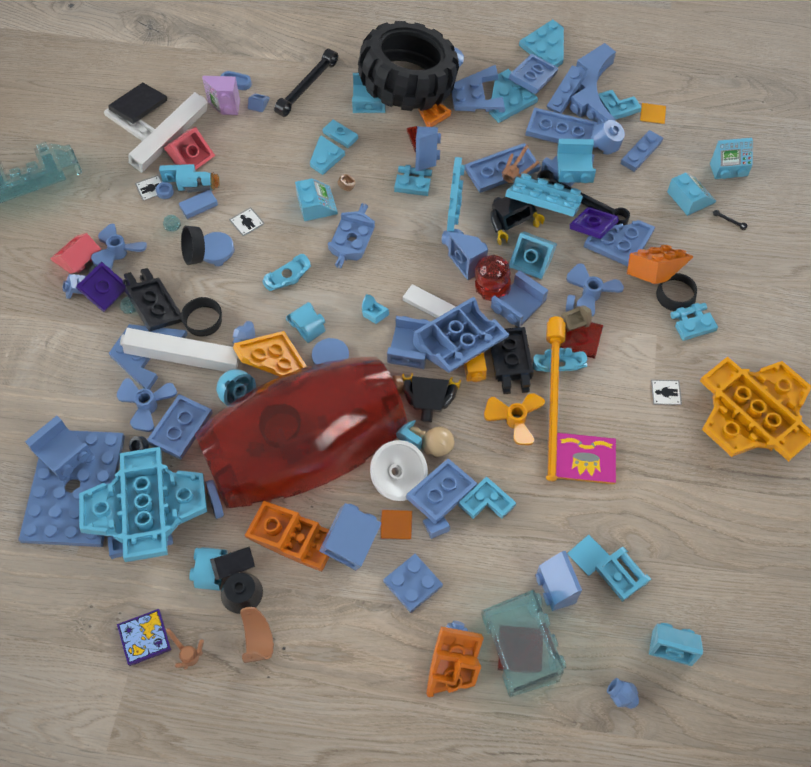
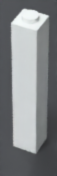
(168, 131)
(179, 350)

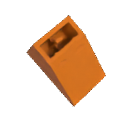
(657, 263)

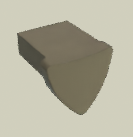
(577, 318)

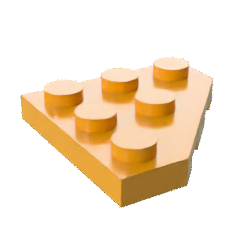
(270, 353)

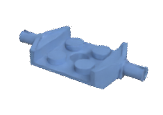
(355, 225)

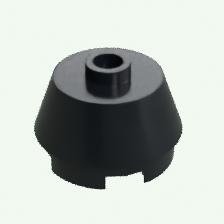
(241, 591)

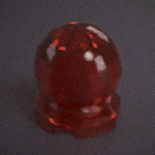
(492, 277)

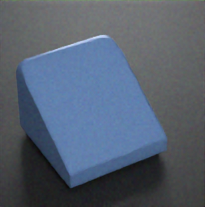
(257, 102)
(436, 529)

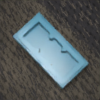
(340, 133)

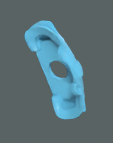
(297, 266)
(572, 360)

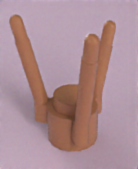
(511, 172)
(188, 654)

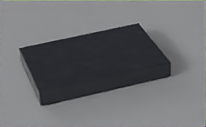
(137, 103)

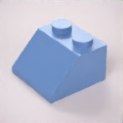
(426, 147)
(466, 252)
(558, 582)

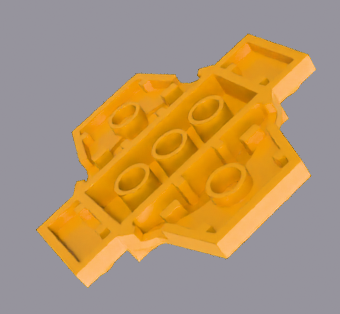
(757, 409)

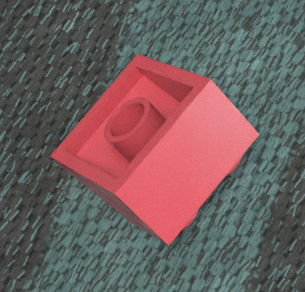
(189, 149)
(76, 253)

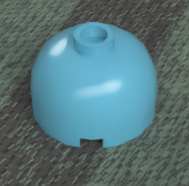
(234, 385)

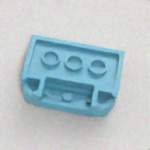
(545, 195)

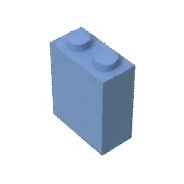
(350, 536)

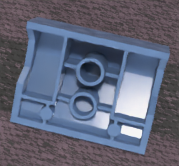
(458, 336)

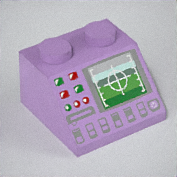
(222, 94)

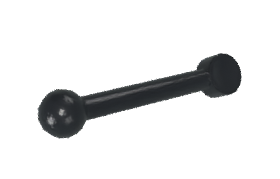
(743, 226)

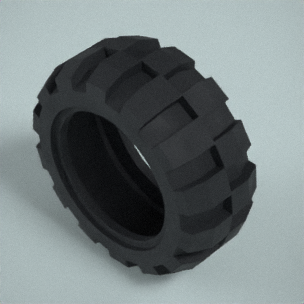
(405, 86)

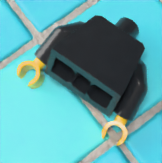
(510, 213)
(429, 394)

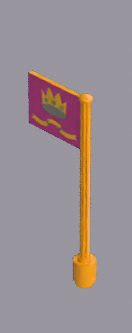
(572, 454)

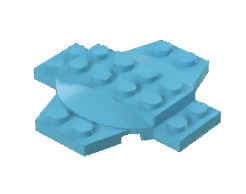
(142, 504)

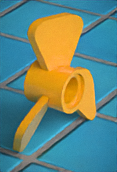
(497, 410)

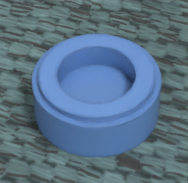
(164, 190)
(570, 304)

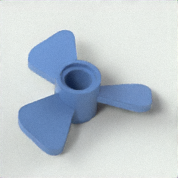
(116, 247)
(591, 286)
(142, 418)

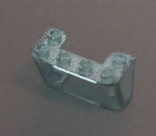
(524, 643)

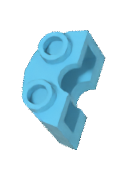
(307, 322)
(203, 573)

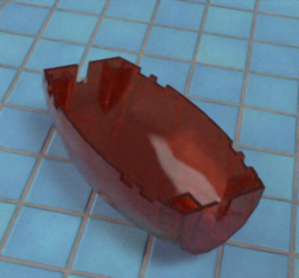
(301, 430)

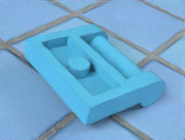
(618, 577)

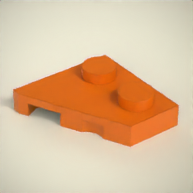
(435, 115)

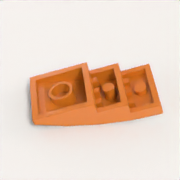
(289, 535)

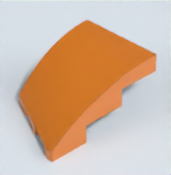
(454, 661)

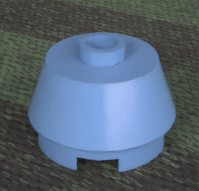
(608, 136)

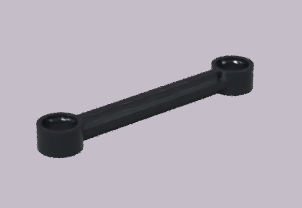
(284, 106)
(589, 201)

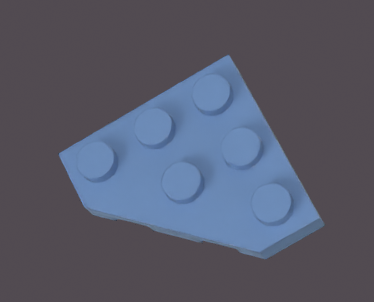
(621, 241)

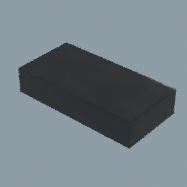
(232, 563)

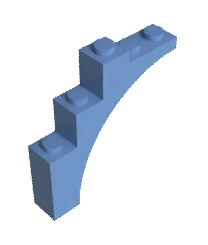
(586, 99)

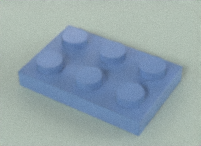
(533, 73)
(178, 425)
(441, 491)

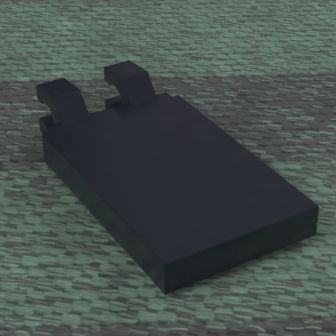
(151, 301)
(513, 360)

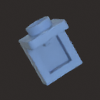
(69, 285)

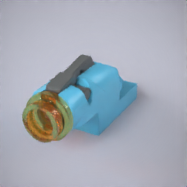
(188, 179)

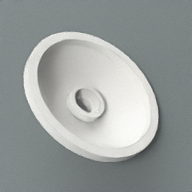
(409, 467)

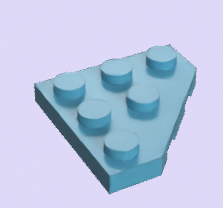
(546, 43)
(514, 96)
(456, 194)

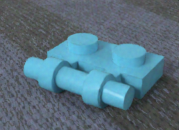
(411, 184)
(694, 326)

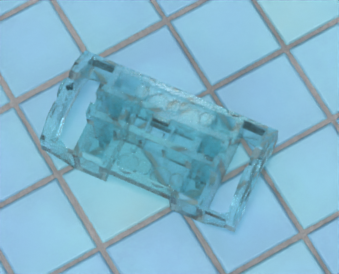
(37, 175)

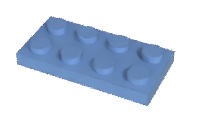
(556, 126)
(487, 172)

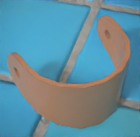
(257, 635)

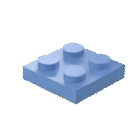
(412, 583)

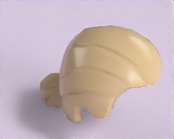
(435, 441)

